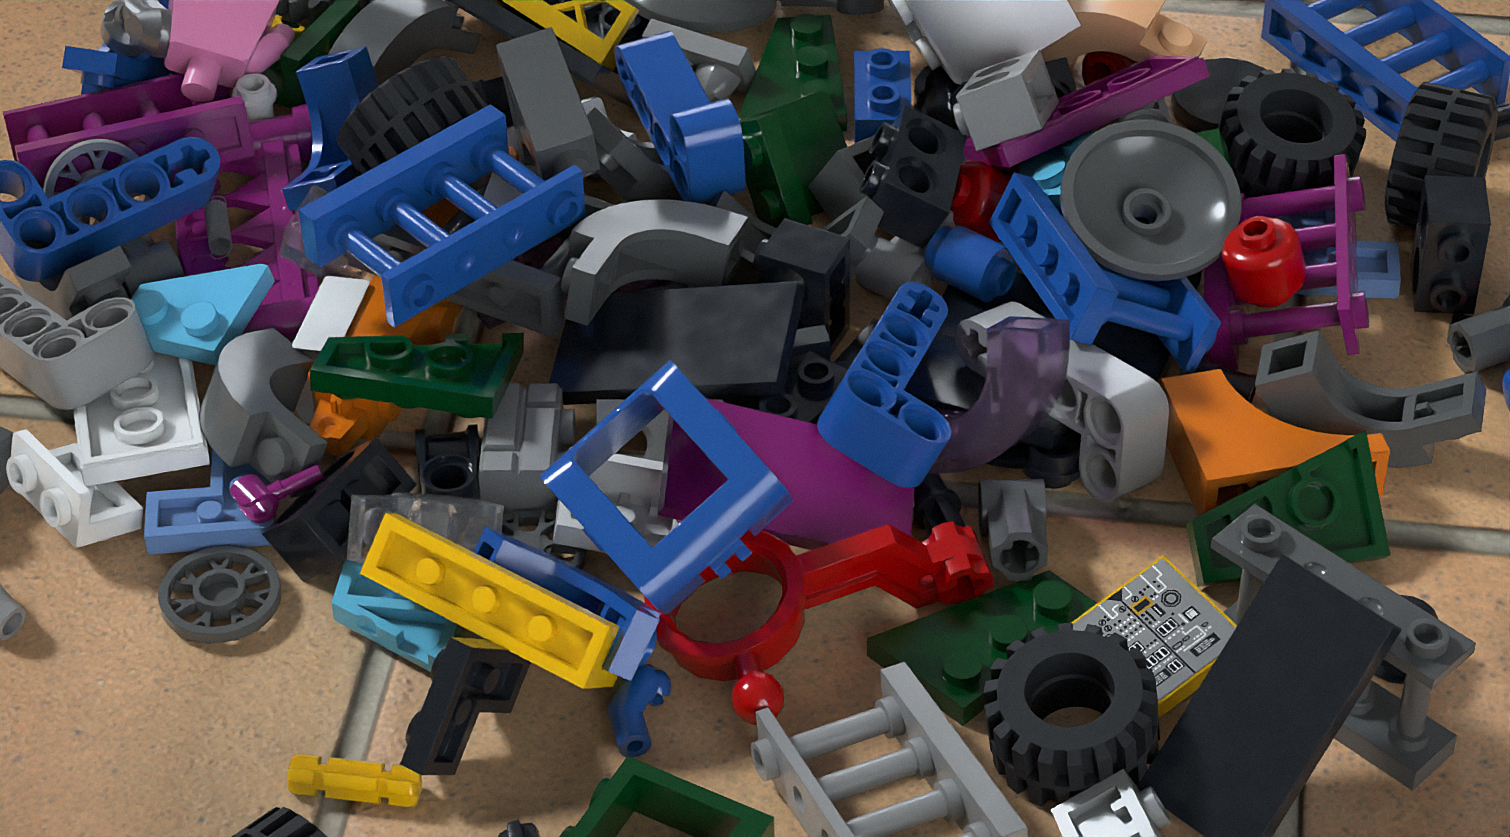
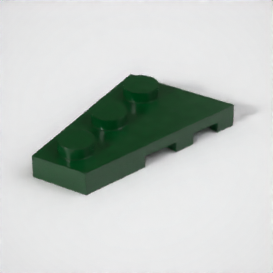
(796, 63)
(435, 377)
(1324, 498)
(960, 643)

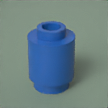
(970, 262)

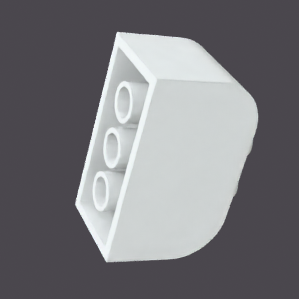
(982, 32)

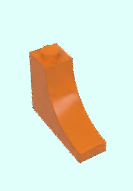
(1232, 446)

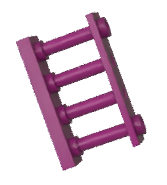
(136, 115)
(1351, 306)

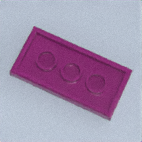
(1097, 105)
(829, 490)

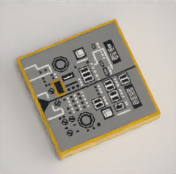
(1169, 624)

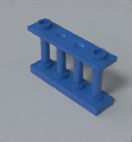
(1373, 83)
(423, 176)
(1090, 293)

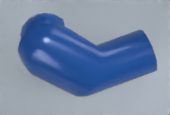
(628, 705)

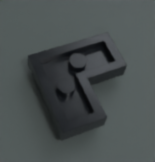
(466, 680)

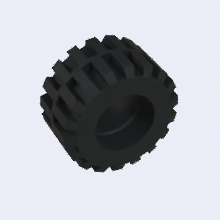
(408, 111)
(1287, 132)
(1440, 135)
(1061, 673)

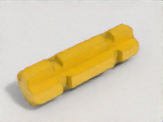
(354, 780)

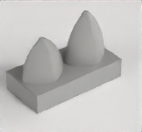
(716, 63)

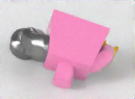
(201, 38)

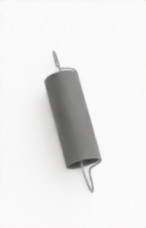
(218, 227)

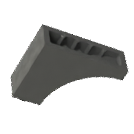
(546, 106)

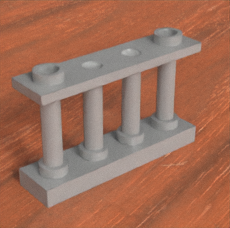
(929, 751)

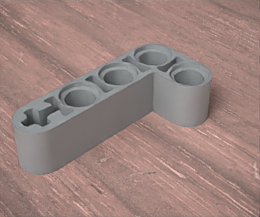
(71, 358)
(1103, 399)

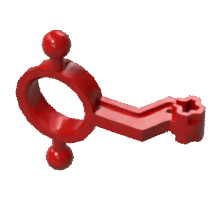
(941, 569)

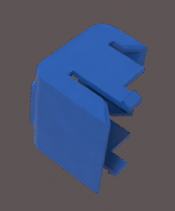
(706, 535)

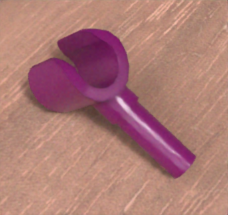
(261, 501)

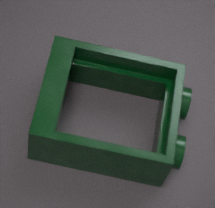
(669, 801)

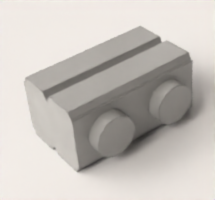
(523, 444)

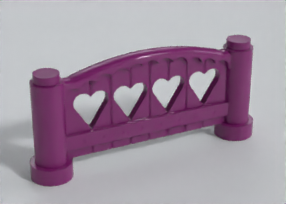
(278, 151)

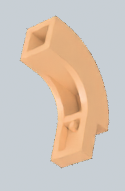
(1124, 28)

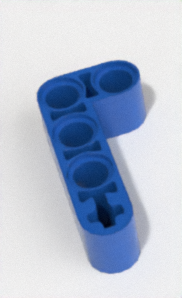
(693, 137)
(174, 177)
(871, 412)

